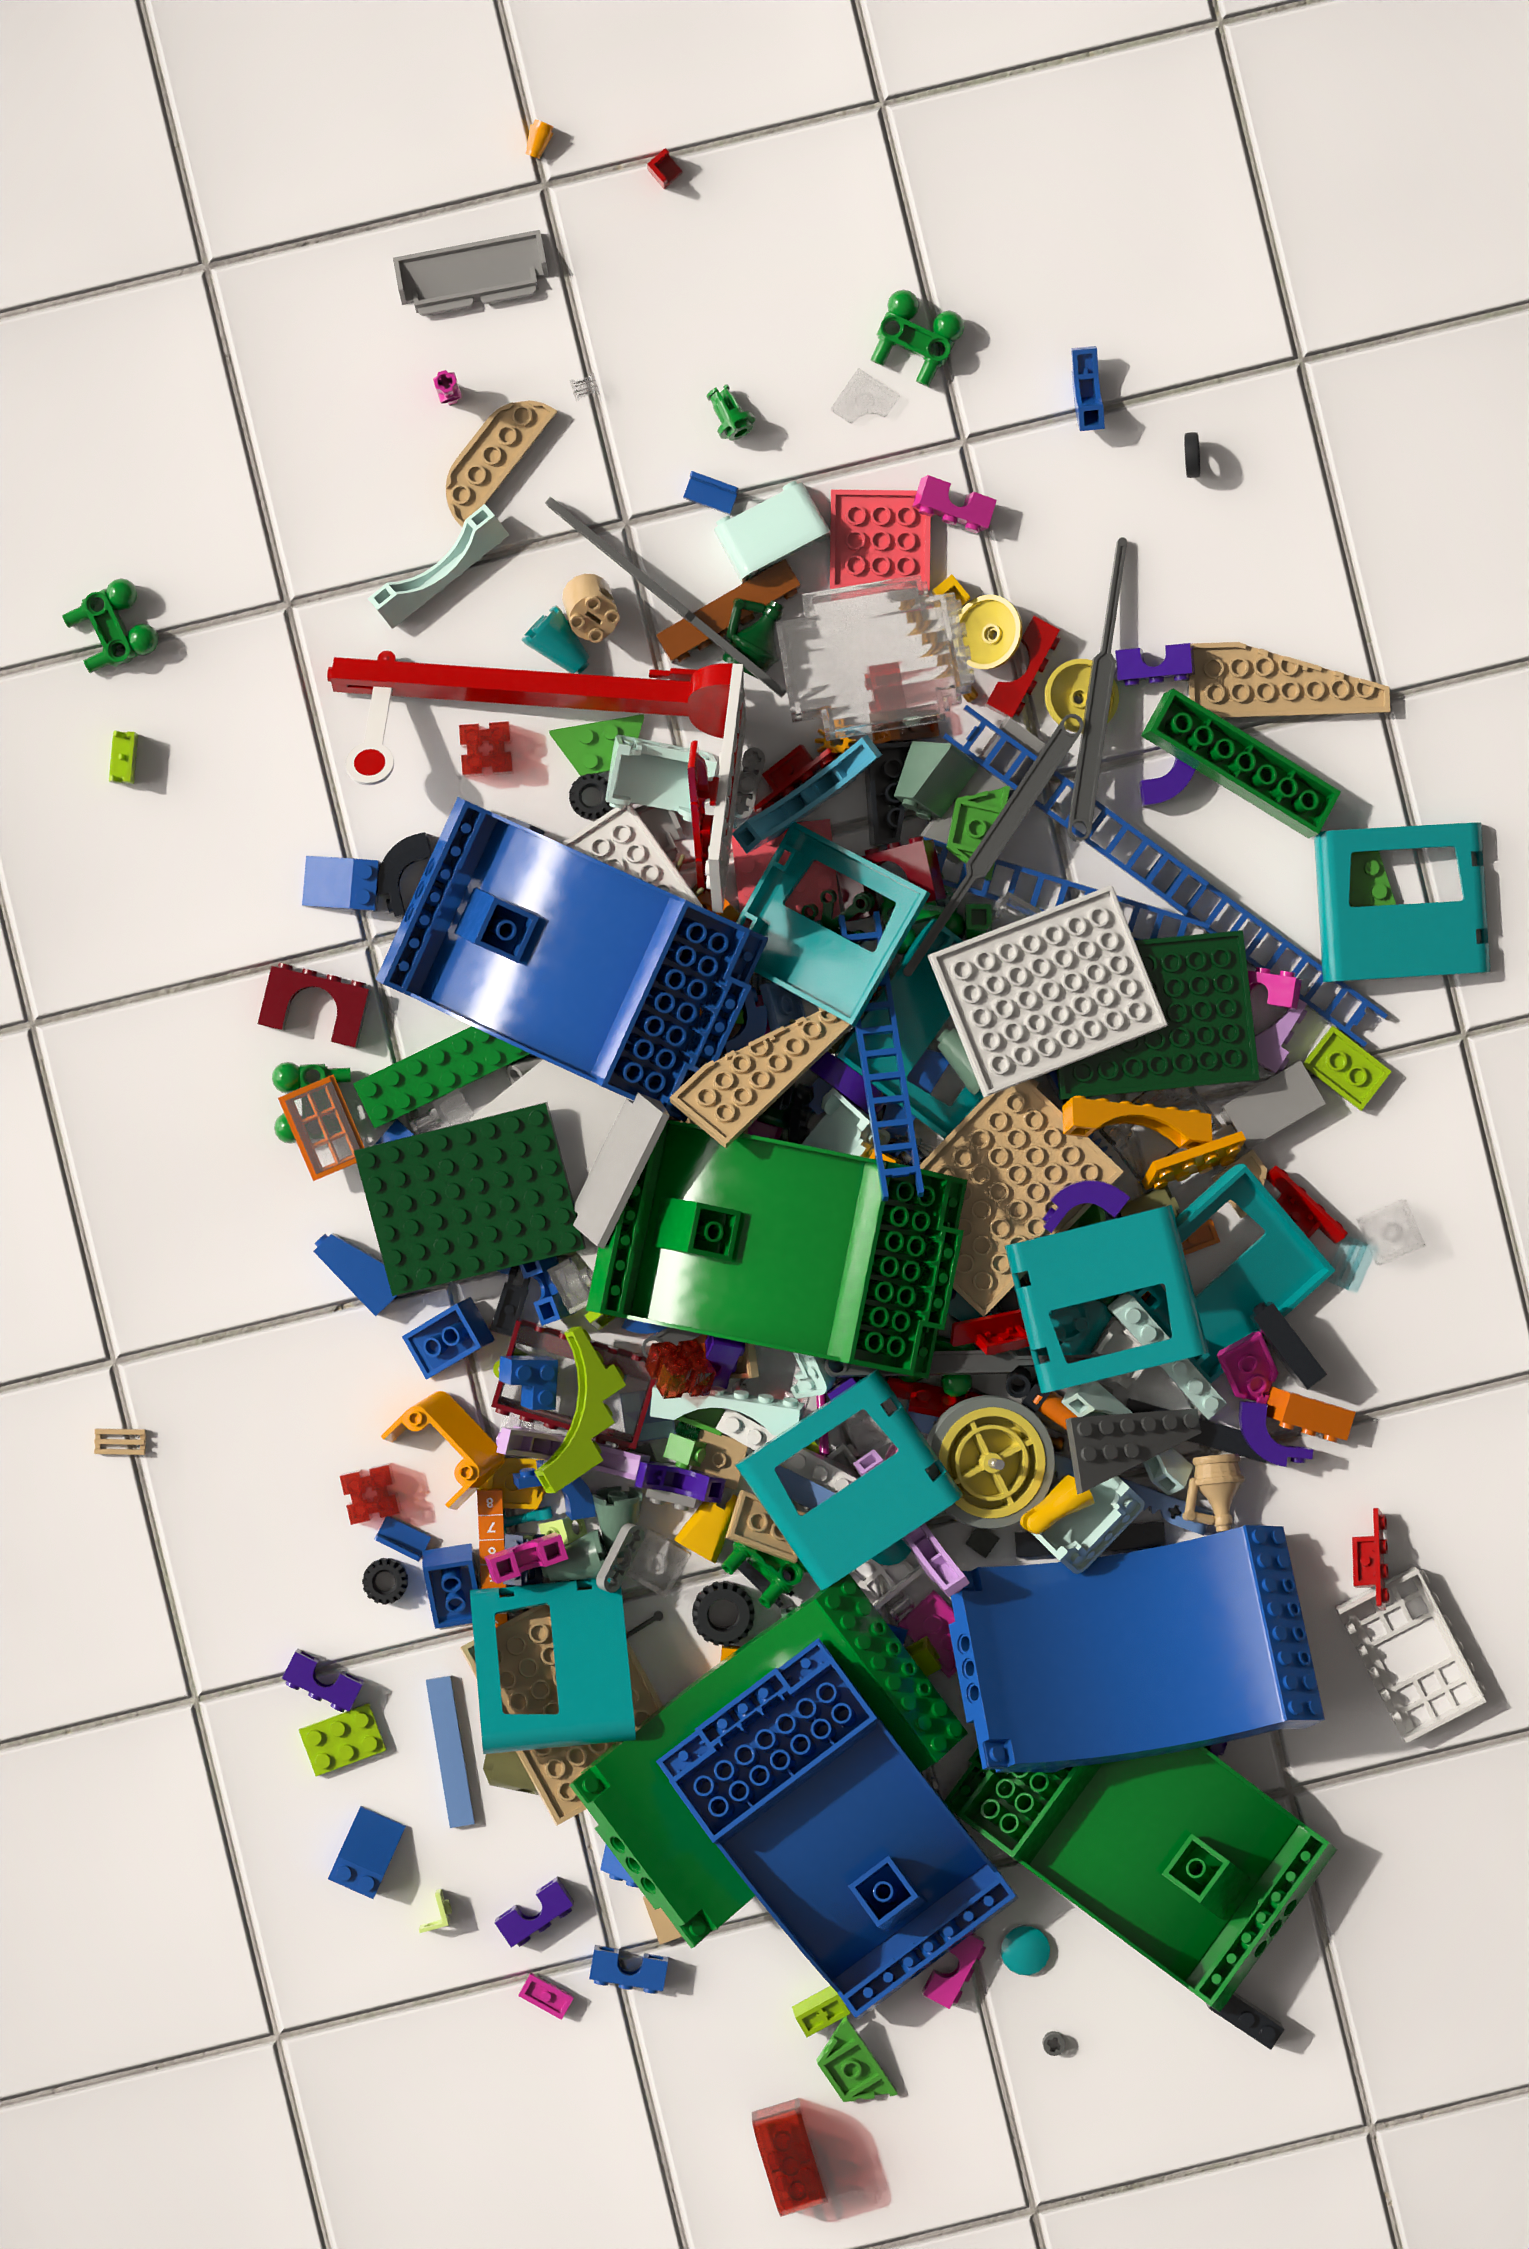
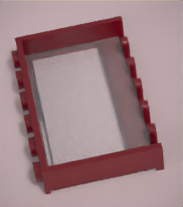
(627, 1405)

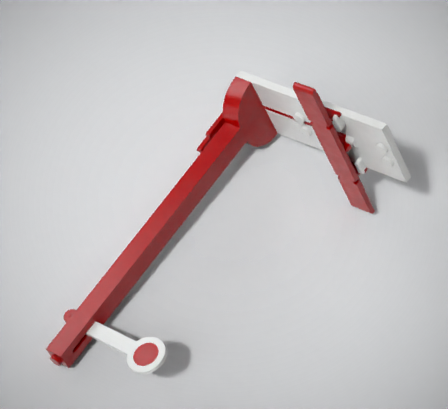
(708, 696)

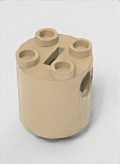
(590, 607)

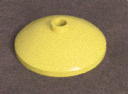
(982, 619)
(1069, 681)

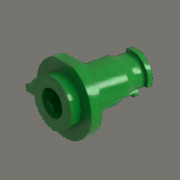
(733, 420)

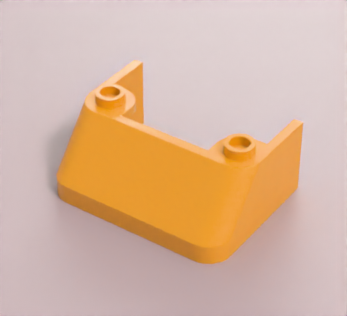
(462, 1433)

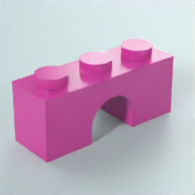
(933, 499)
(1282, 988)
(531, 1554)
(946, 1987)

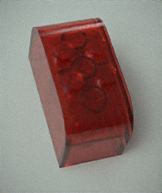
(789, 2157)

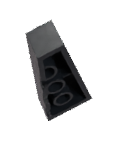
(881, 781)

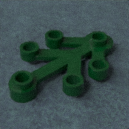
(851, 911)

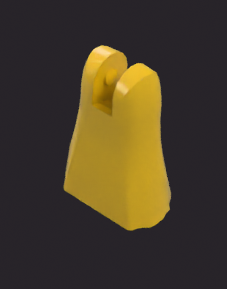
(1056, 1505)
(707, 1529)

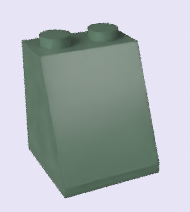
(933, 778)

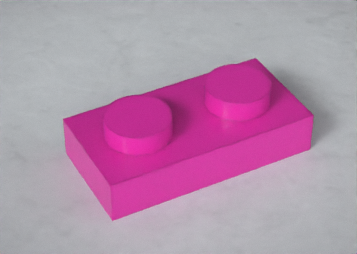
(546, 1996)

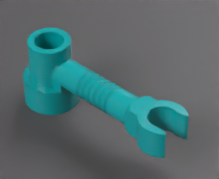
(539, 1514)

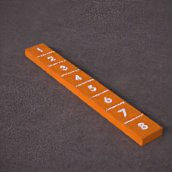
(491, 1537)

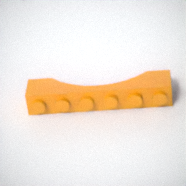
(1182, 1127)

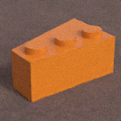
(1309, 1414)

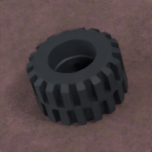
(716, 1634)

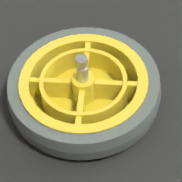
(995, 1457)

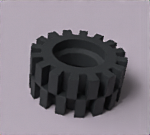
(579, 806)
(377, 1594)

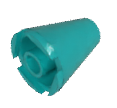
(557, 642)

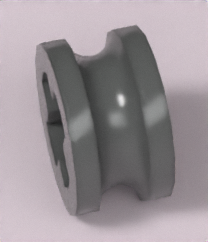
(1049, 2036)

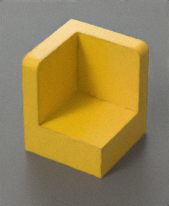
(952, 585)

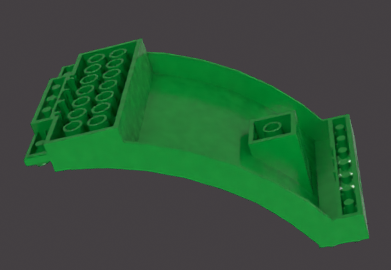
(785, 1250)
(647, 1819)
(1159, 1853)

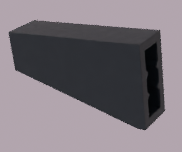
(1287, 1345)

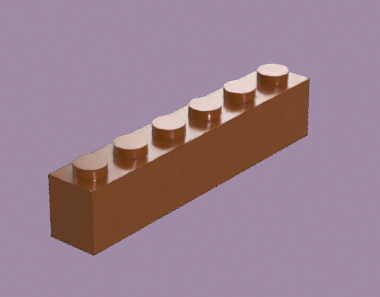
(769, 585)

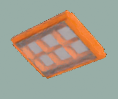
(322, 1127)

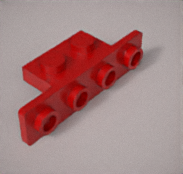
(792, 771)
(1302, 1208)
(992, 1333)
(924, 1397)
(1369, 1560)

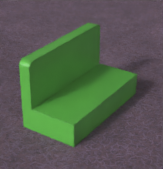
(704, 1419)

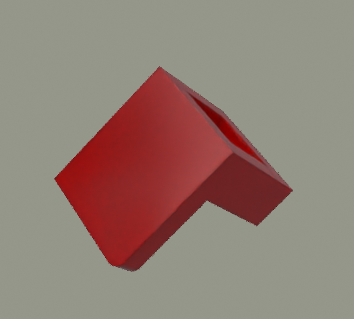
(664, 168)

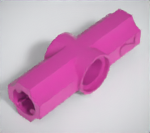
(447, 387)

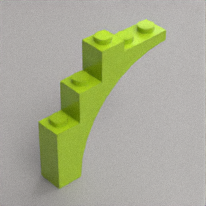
(592, 1416)

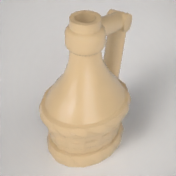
(1217, 1480)

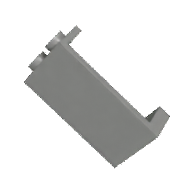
(1273, 1104)

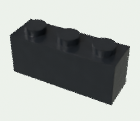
(1251, 2020)

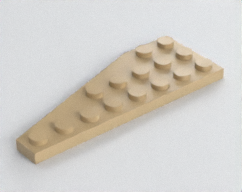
(1253, 682)
(741, 1086)

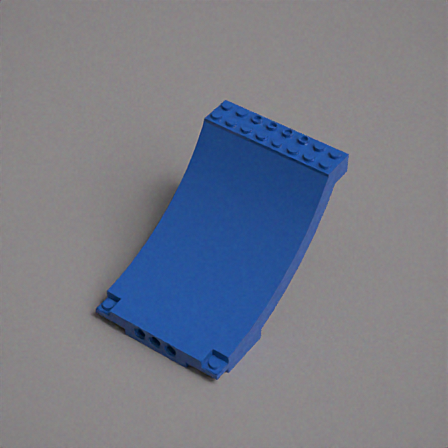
(570, 957)
(1134, 1653)
(836, 1829)

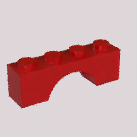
(1038, 640)

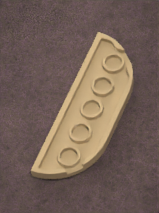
(493, 455)

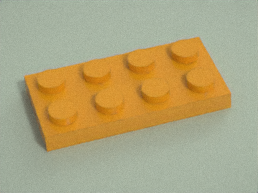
(1194, 1160)

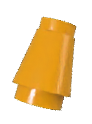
(539, 137)

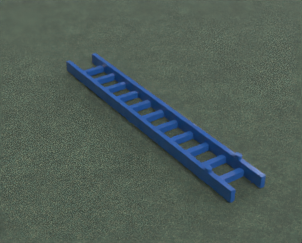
(1104, 812)
(1065, 883)
(1358, 1014)
(900, 1074)

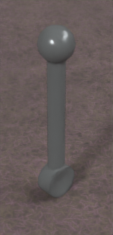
(658, 1616)

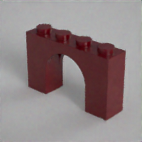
(916, 859)
(286, 984)

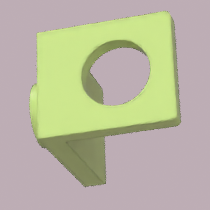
(564, 1528)
(444, 1909)

